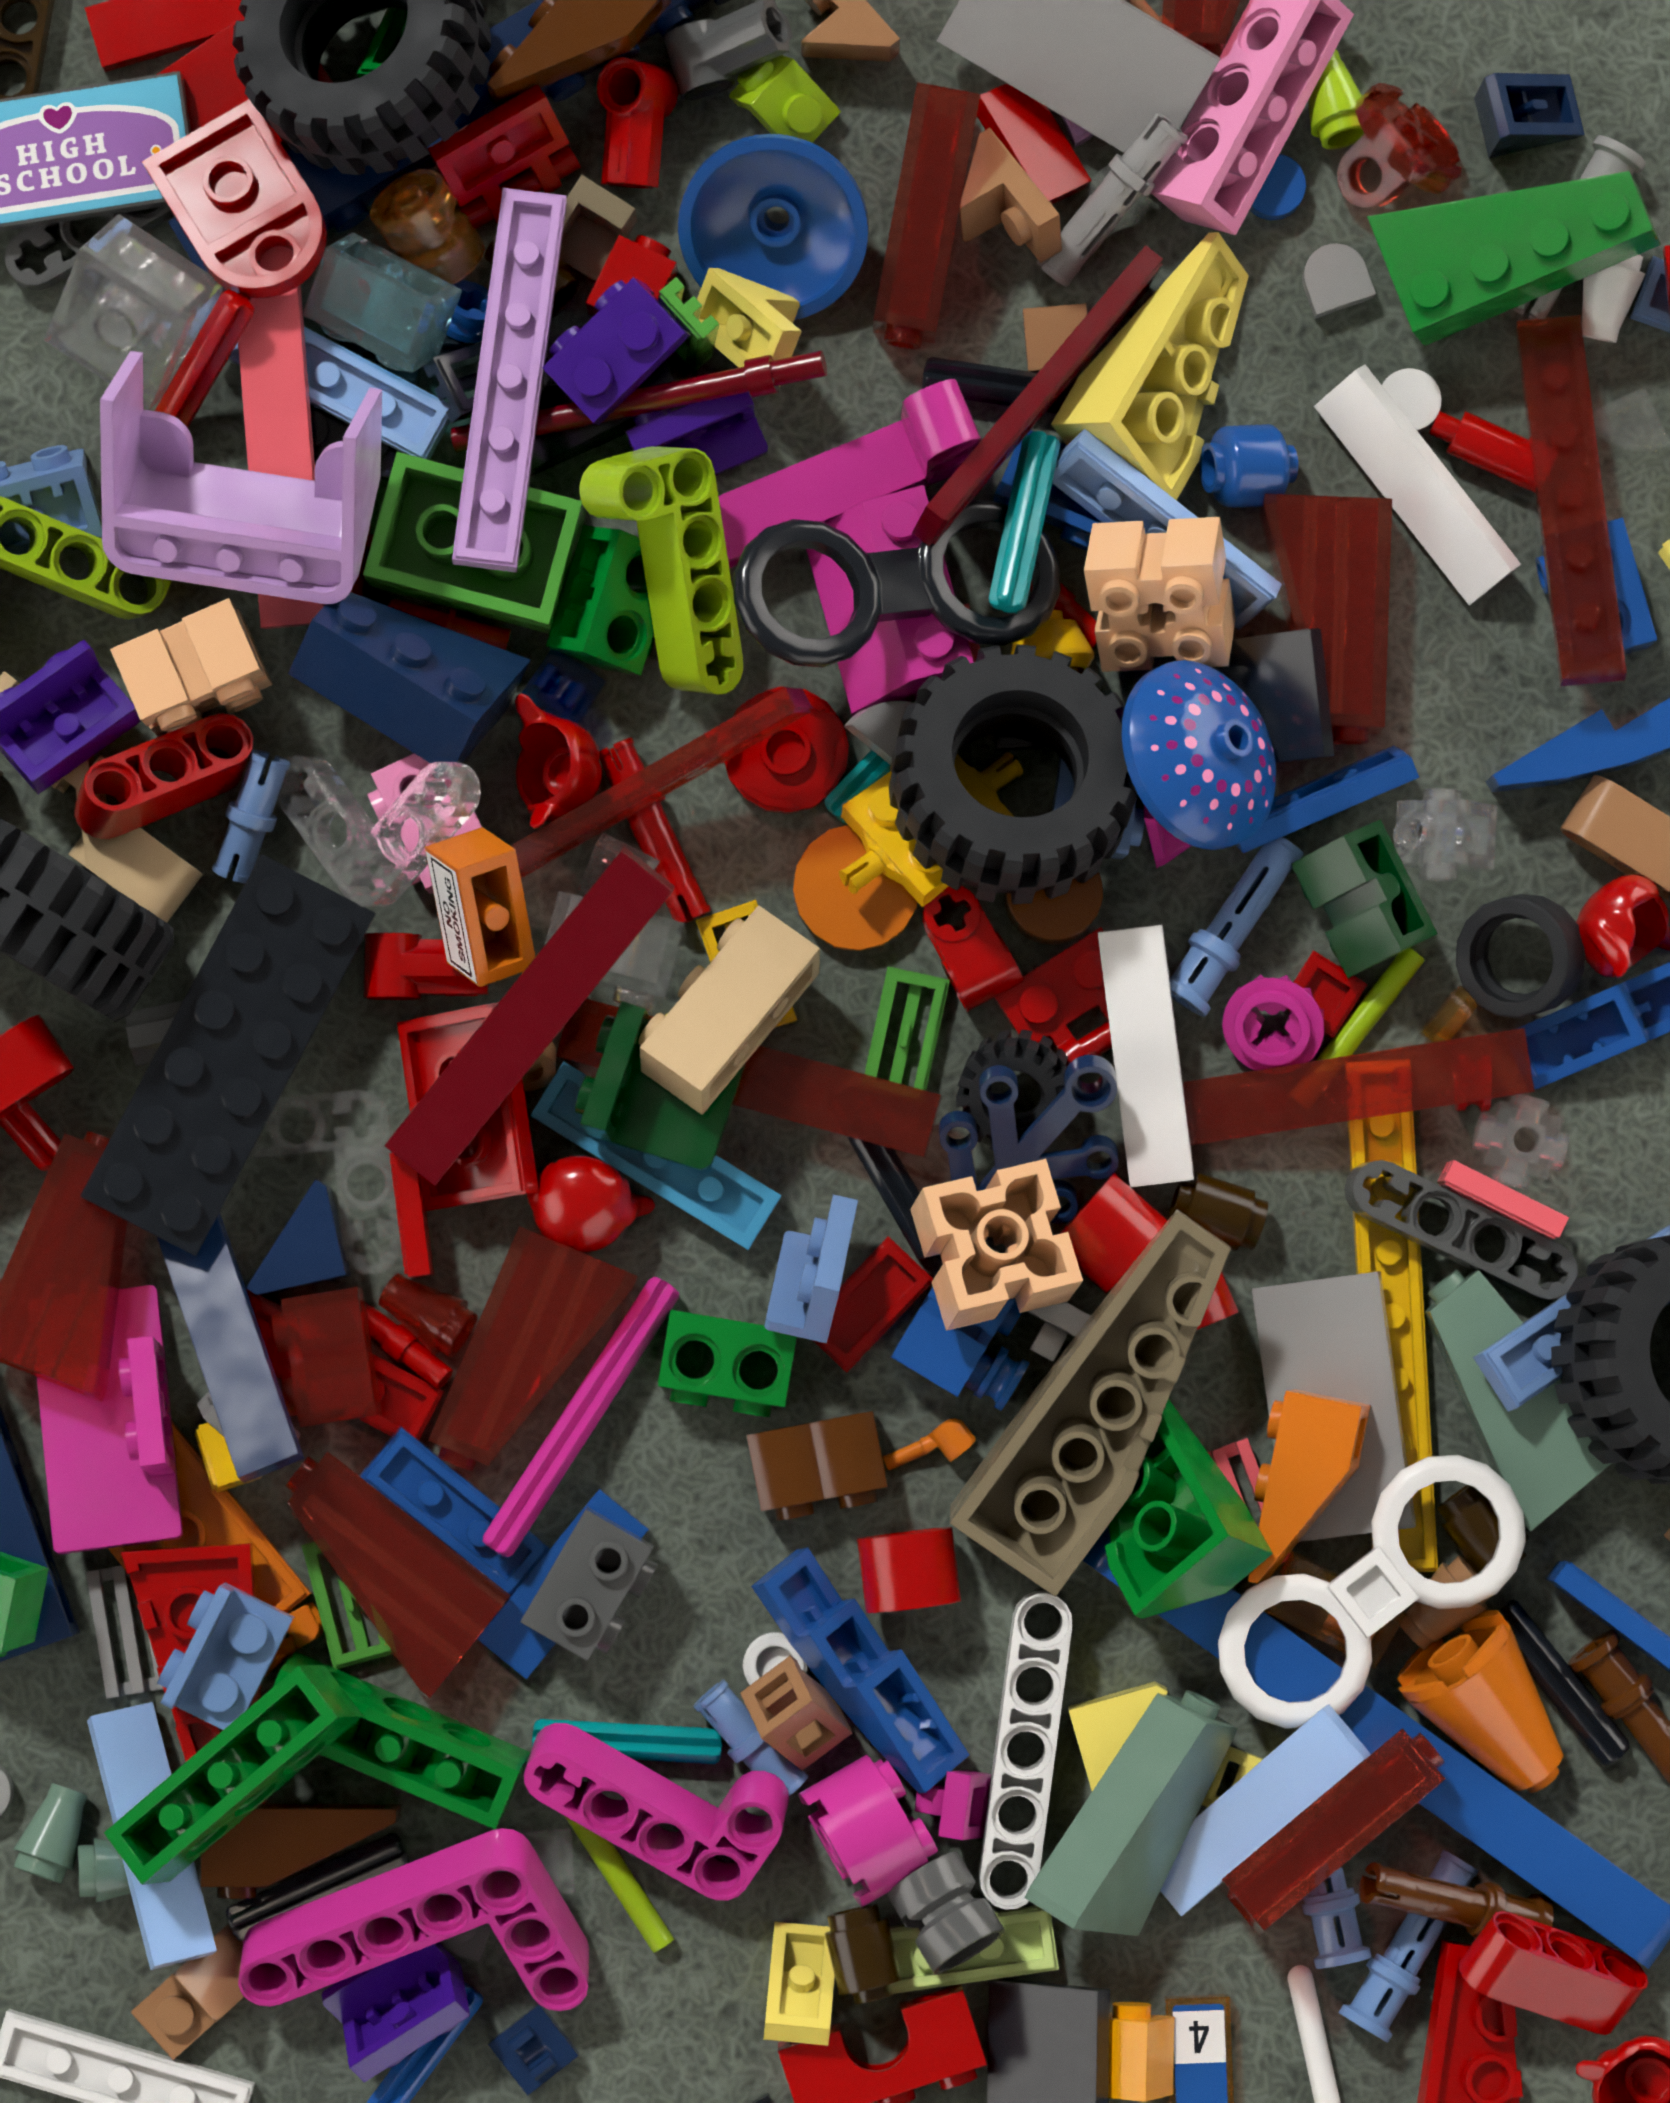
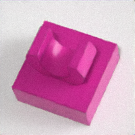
(959, 1804)

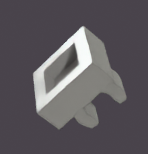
(1059, 1322)

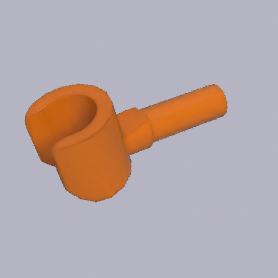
(950, 1437)
(303, 1630)

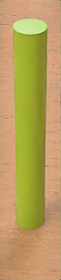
(1373, 1005)
(625, 1887)

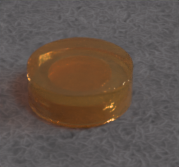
(1449, 1016)

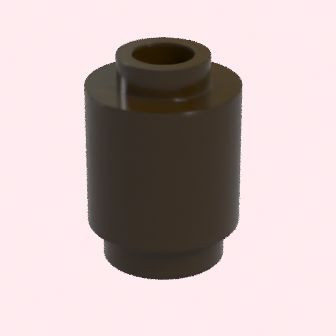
(1222, 1209)
(1472, 1526)
(862, 1953)

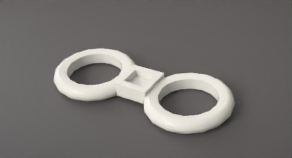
(1372, 1589)

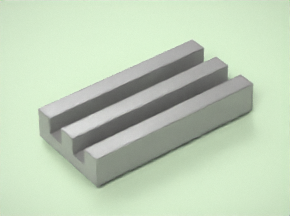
(104, 1638)

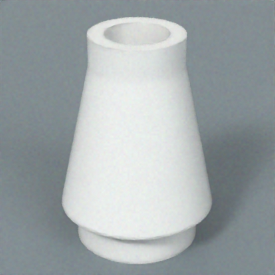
(1609, 298)

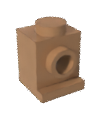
(795, 1714)

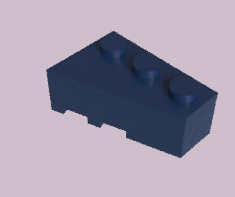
(408, 676)

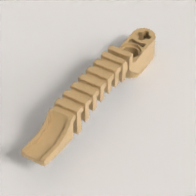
(131, 862)

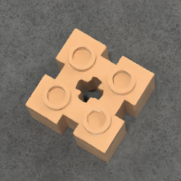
(1160, 593)
(192, 668)
(1014, 1211)

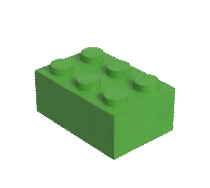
(417, 539)

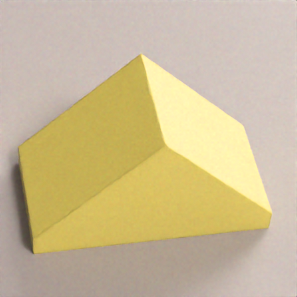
(1106, 1724)

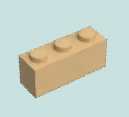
(728, 1008)

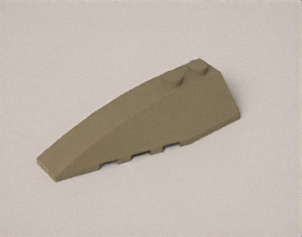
(1091, 1419)

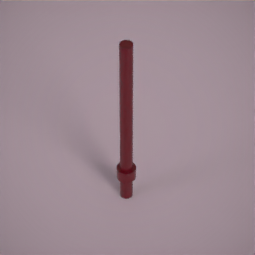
(758, 376)

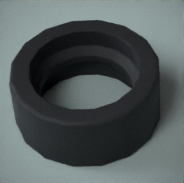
(1476, 970)

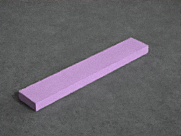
(509, 380)

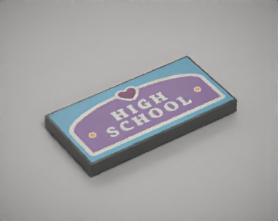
(84, 149)

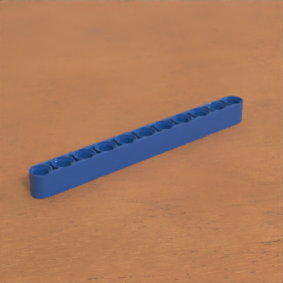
(1467, 1798)

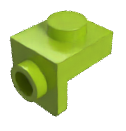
(785, 99)

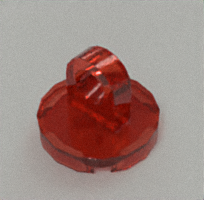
(1405, 144)

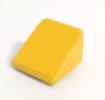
(217, 1459)

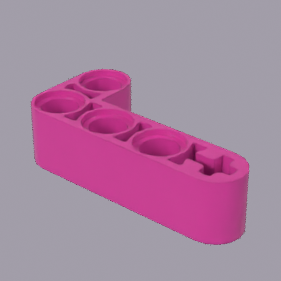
(656, 1800)

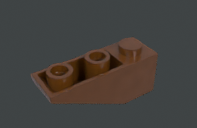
(570, 39)

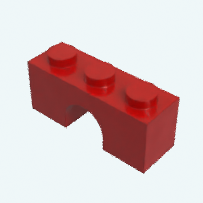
(938, 2047)

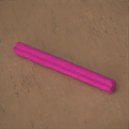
(580, 1417)

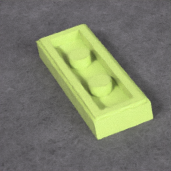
(1021, 1950)

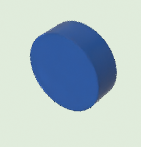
(1281, 190)

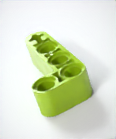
(683, 559)
(42, 564)

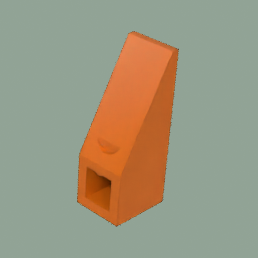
(1311, 1462)

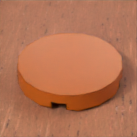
(833, 912)

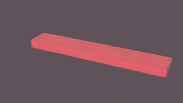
(278, 409)

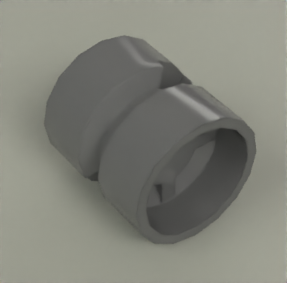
(947, 1915)

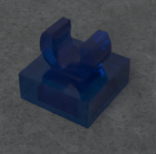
(564, 687)

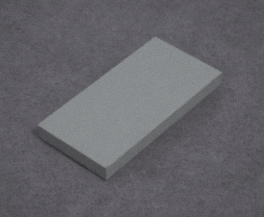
(1085, 60)
(1337, 1344)

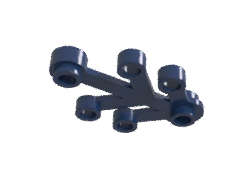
(1011, 1151)

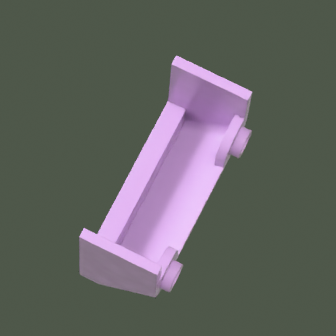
(230, 523)

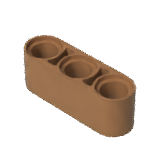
(1622, 831)

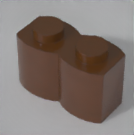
(818, 1463)

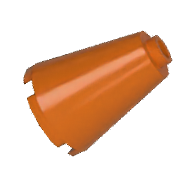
(1486, 1702)

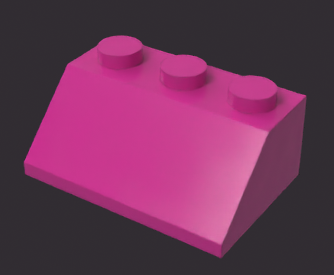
(900, 651)

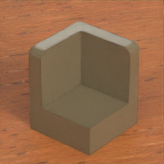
(592, 226)

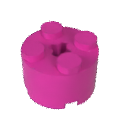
(867, 1827)

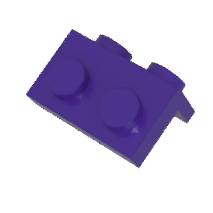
(614, 349)
(719, 427)
(62, 716)
(397, 2008)

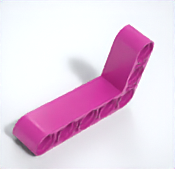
(916, 451)
(550, 1952)

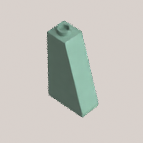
(1530, 1444)
(1135, 1819)

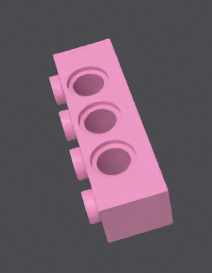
(1249, 109)

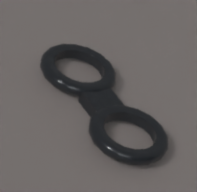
(887, 588)

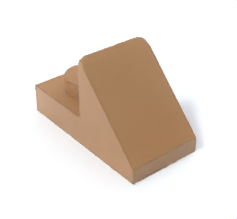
(850, 33)
(1004, 193)
(193, 1996)

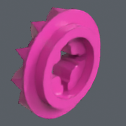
(1244, 1022)

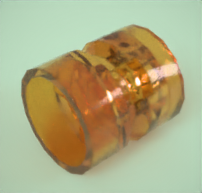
(423, 227)

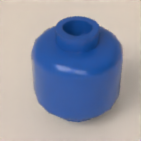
(1246, 464)

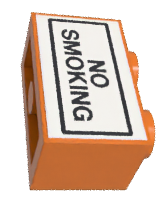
(480, 906)

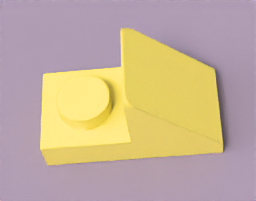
(750, 317)
(799, 1985)

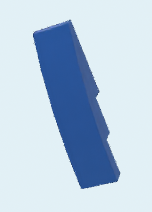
(1589, 750)
(1599, 1026)
(858, 1671)

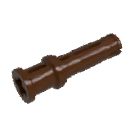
(1626, 1696)
(1448, 1900)

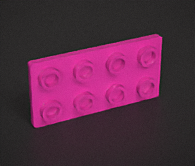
(115, 1459)

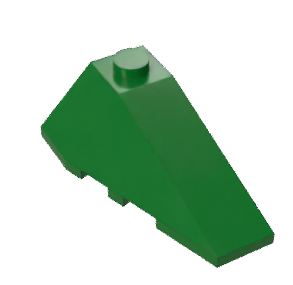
(1181, 1528)

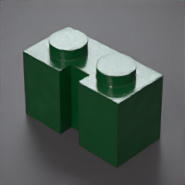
(1365, 898)

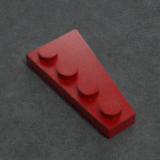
(167, 1590)
(1468, 2041)

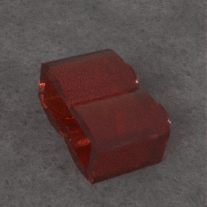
(328, 1357)

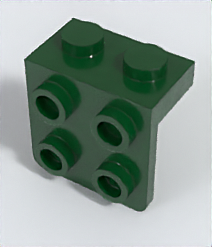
(638, 1112)

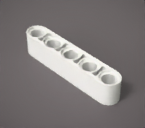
(1029, 1781)

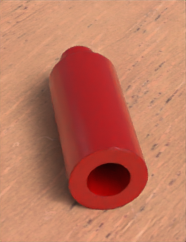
(1487, 447)

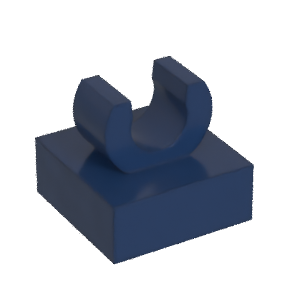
(533, 2049)

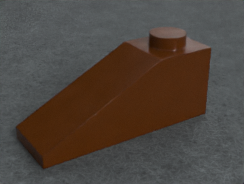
(285, 1839)

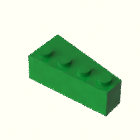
(1507, 248)

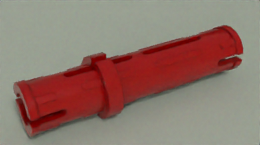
(657, 836)

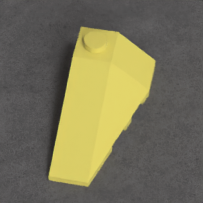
(1157, 371)

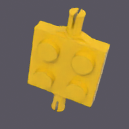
(886, 851)

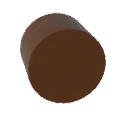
(1059, 918)

